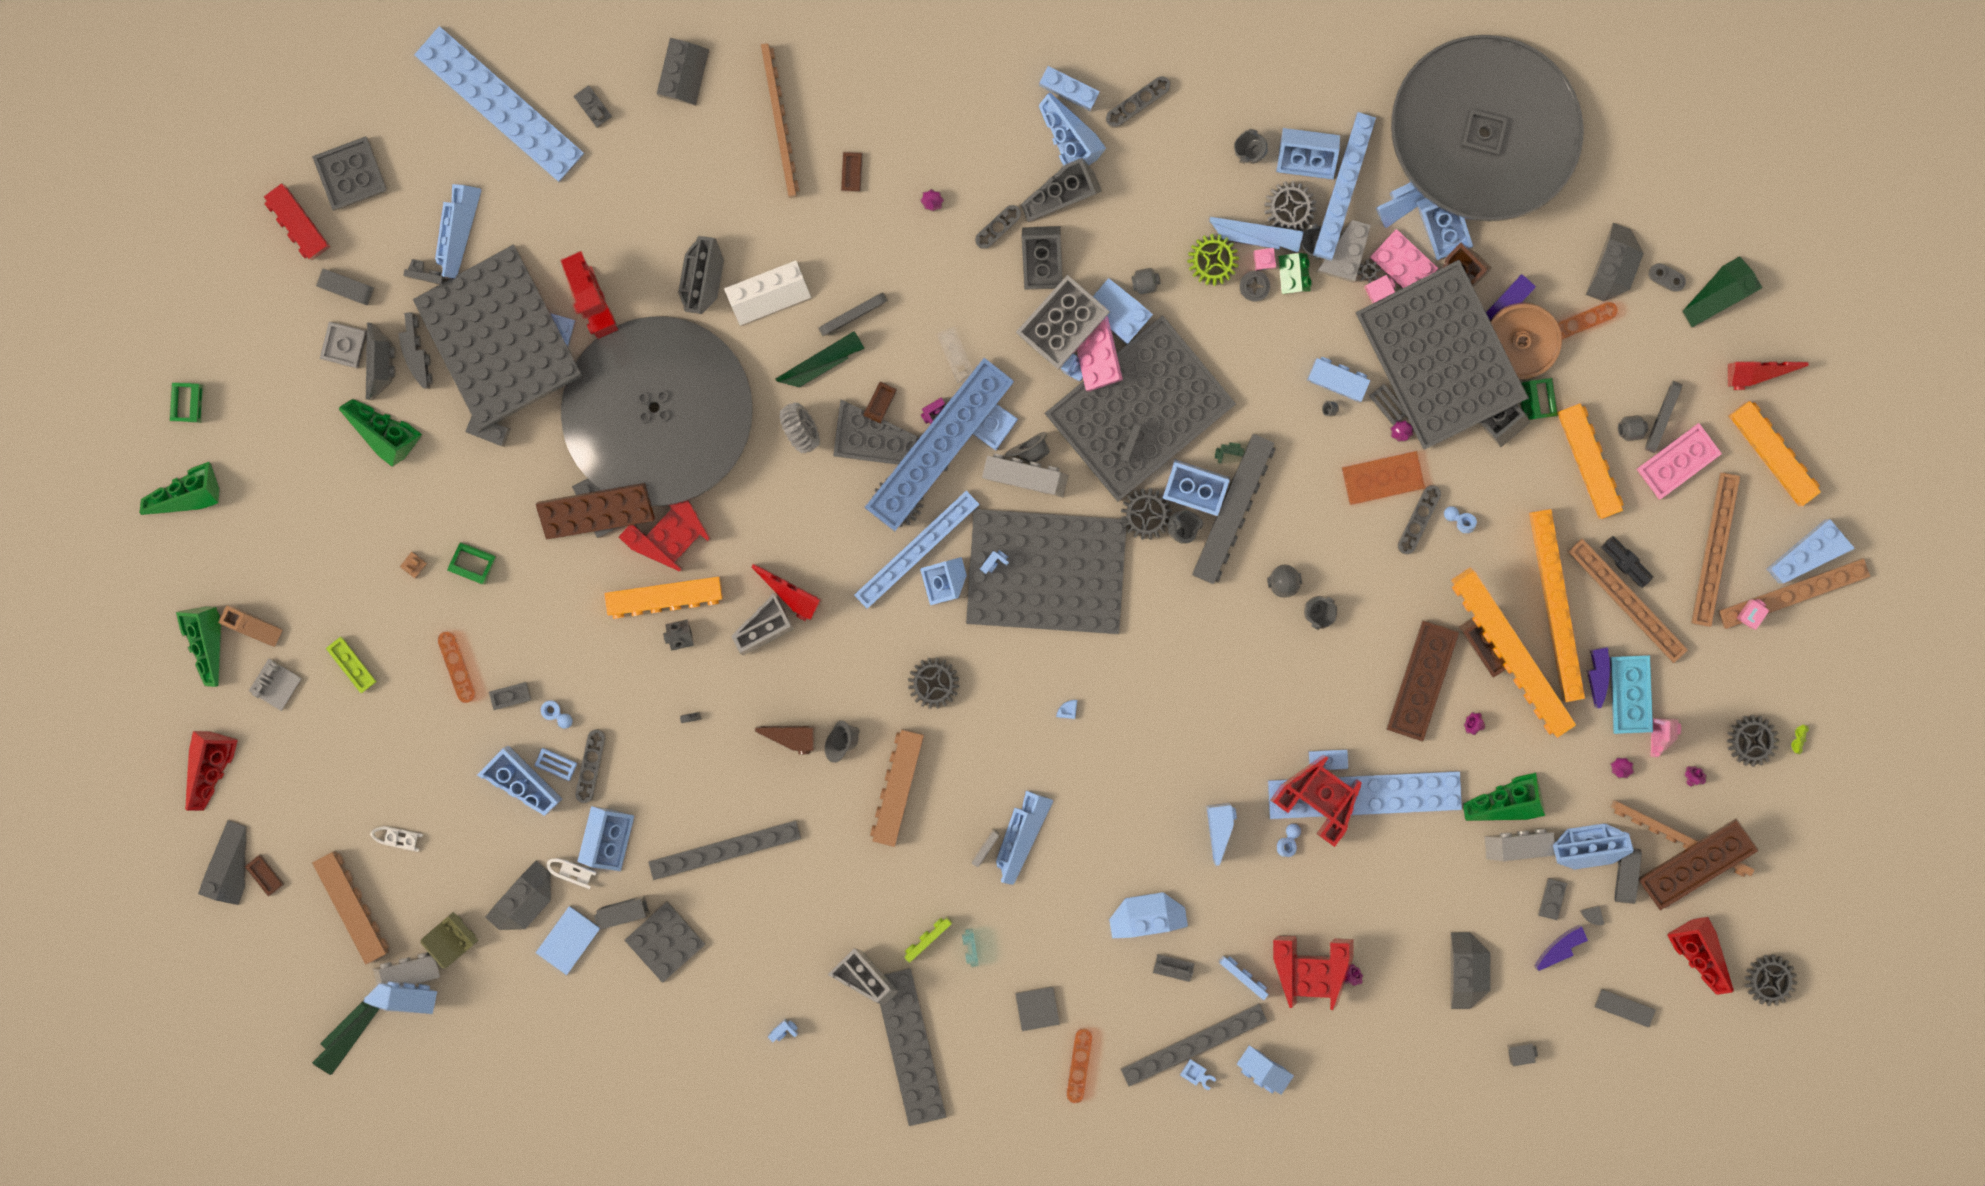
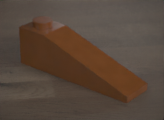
(1472, 262)

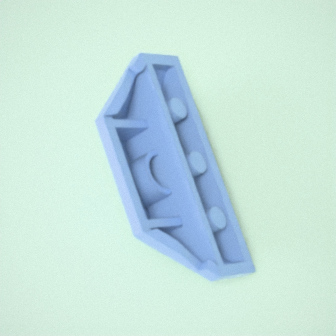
(1592, 846)
(1147, 916)

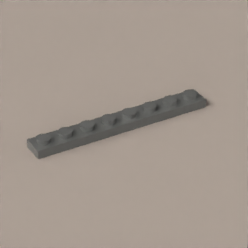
(724, 850)
(1193, 1045)

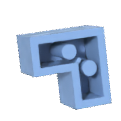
(1264, 1070)

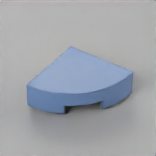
(1067, 710)

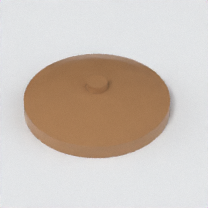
(1528, 337)

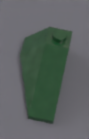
(1728, 286)

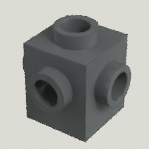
(678, 635)

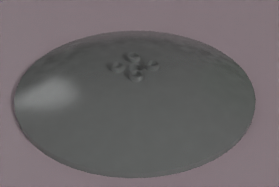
(1493, 87)
(700, 417)

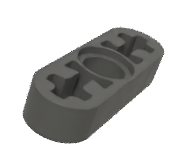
(984, 233)

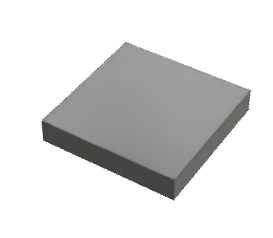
(343, 345)
(985, 848)

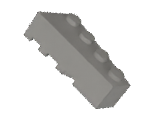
(1025, 475)

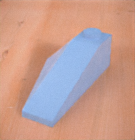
(1070, 133)

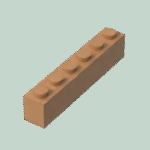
(897, 788)
(351, 907)

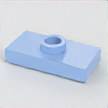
(1336, 758)

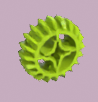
(1221, 245)

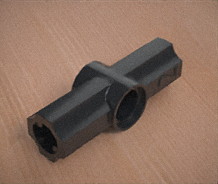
(1627, 562)

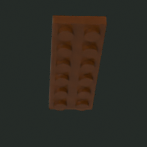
(595, 511)
(1422, 681)
(1698, 864)

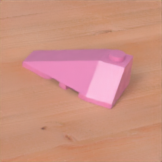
(1664, 735)

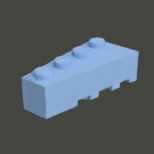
(1814, 549)
(519, 780)

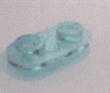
(971, 956)

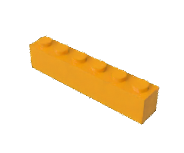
(1774, 453)
(1589, 460)
(662, 596)

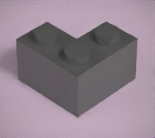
(495, 433)

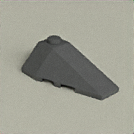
(226, 871)

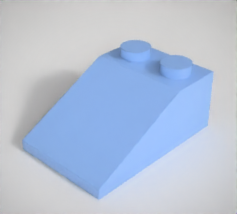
(1443, 228)
(1125, 314)
(1220, 827)

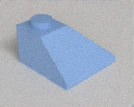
(944, 580)

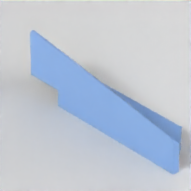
(1402, 202)
(455, 228)
(1257, 234)
(1021, 835)

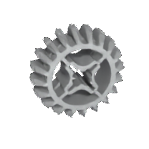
(1288, 197)
(799, 427)

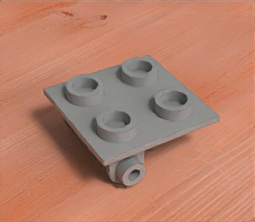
(274, 684)

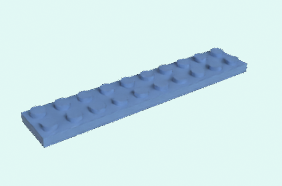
(939, 444)

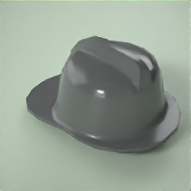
(1031, 450)
(840, 740)

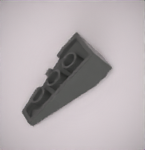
(1069, 185)

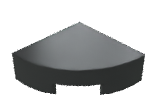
(690, 717)
(1593, 915)

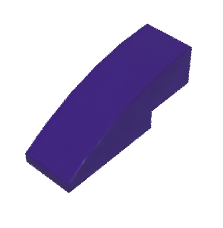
(1515, 293)
(1599, 676)
(1561, 948)

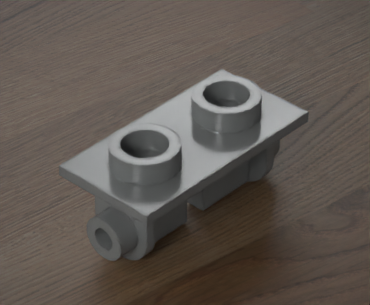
(1173, 968)

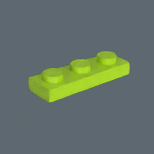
(351, 664)
(927, 938)

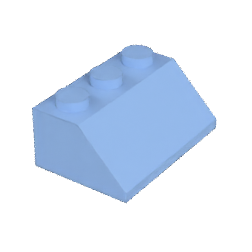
(1308, 153)
(1196, 487)
(605, 838)
(403, 997)

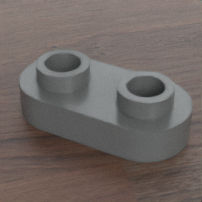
(1667, 277)

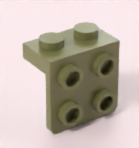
(448, 940)

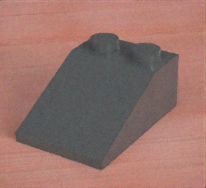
(1042, 257)
(1505, 424)

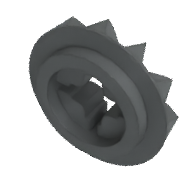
(1261, 292)

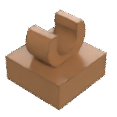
(413, 565)

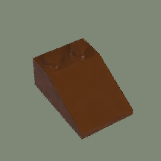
(1482, 648)
(793, 737)

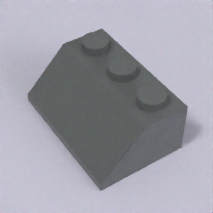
(682, 71)

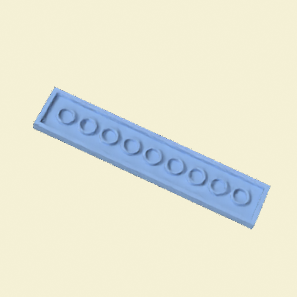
(499, 104)
(1388, 794)

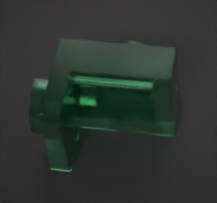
(1232, 448)

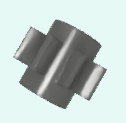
(1365, 275)

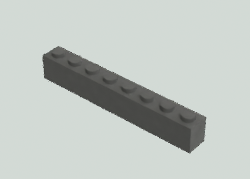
(1233, 508)

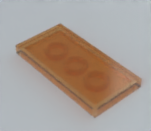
(1383, 477)

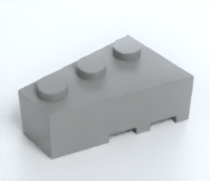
(1347, 253)
(763, 626)
(1520, 845)
(408, 970)
(863, 976)

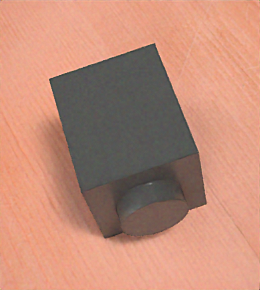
(1522, 1053)

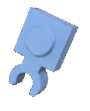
(1195, 1072)

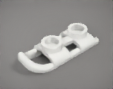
(392, 837)
(567, 870)

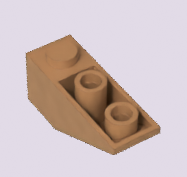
(250, 625)

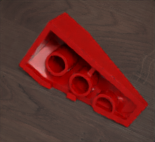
(1751, 373)
(1702, 949)

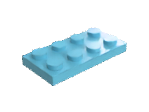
(1631, 694)

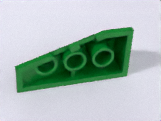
(385, 436)
(191, 492)
(203, 633)
(1513, 801)

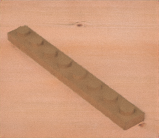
(781, 128)
(1715, 549)
(1801, 590)
(1627, 600)
(1671, 834)

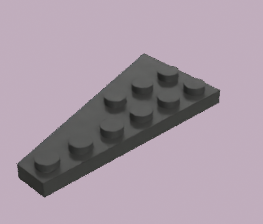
(869, 440)

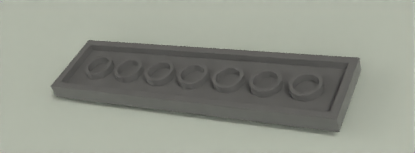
(911, 1051)

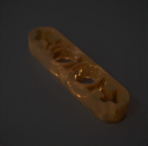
(1583, 324)
(453, 668)
(1077, 1065)

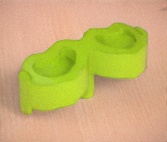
(1798, 743)

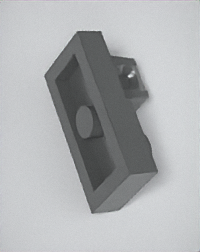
(592, 106)
(416, 271)

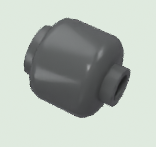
(1145, 281)
(1632, 428)

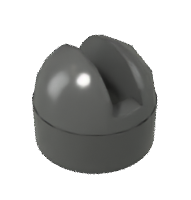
(1330, 408)

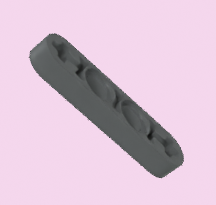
(1140, 105)
(853, 314)
(1663, 416)
(1416, 518)
(592, 766)

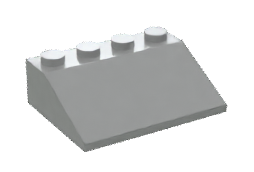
(1062, 322)

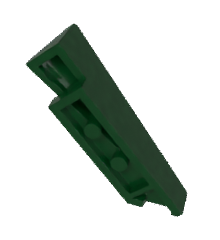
(822, 361)
(344, 1036)

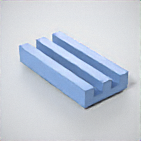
(571, 770)

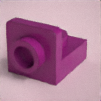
(935, 407)

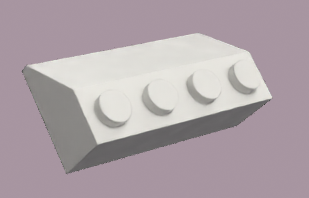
(767, 293)

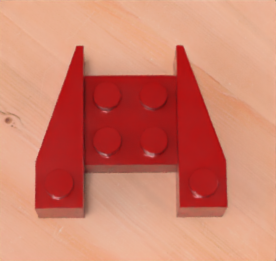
(588, 295)
(669, 537)
(1323, 793)
(1312, 974)

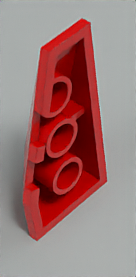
(796, 598)
(206, 762)

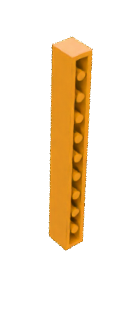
(1556, 605)
(1513, 652)

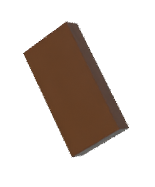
(851, 172)
(880, 402)
(264, 875)

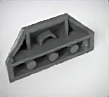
(1616, 264)
(701, 275)
(378, 362)
(523, 900)
(1468, 970)

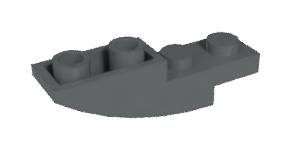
(415, 359)

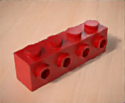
(296, 221)

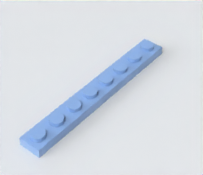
(1344, 186)
(916, 549)

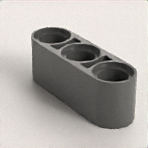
(345, 286)
(1628, 877)

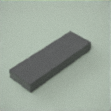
(1624, 1008)

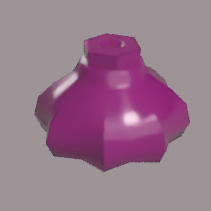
(932, 200)
(1402, 431)
(1474, 723)
(1622, 767)
(1695, 776)
(1354, 976)

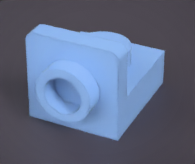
(1072, 368)
(990, 564)
(779, 1032)

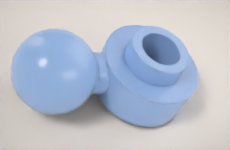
(1452, 514)
(563, 720)
(1293, 831)

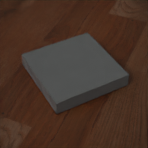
(1037, 1008)

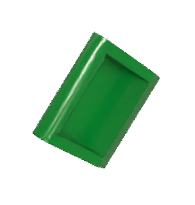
(195, 402)
(1531, 405)
(482, 579)

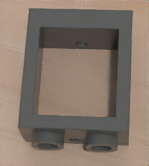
(622, 912)

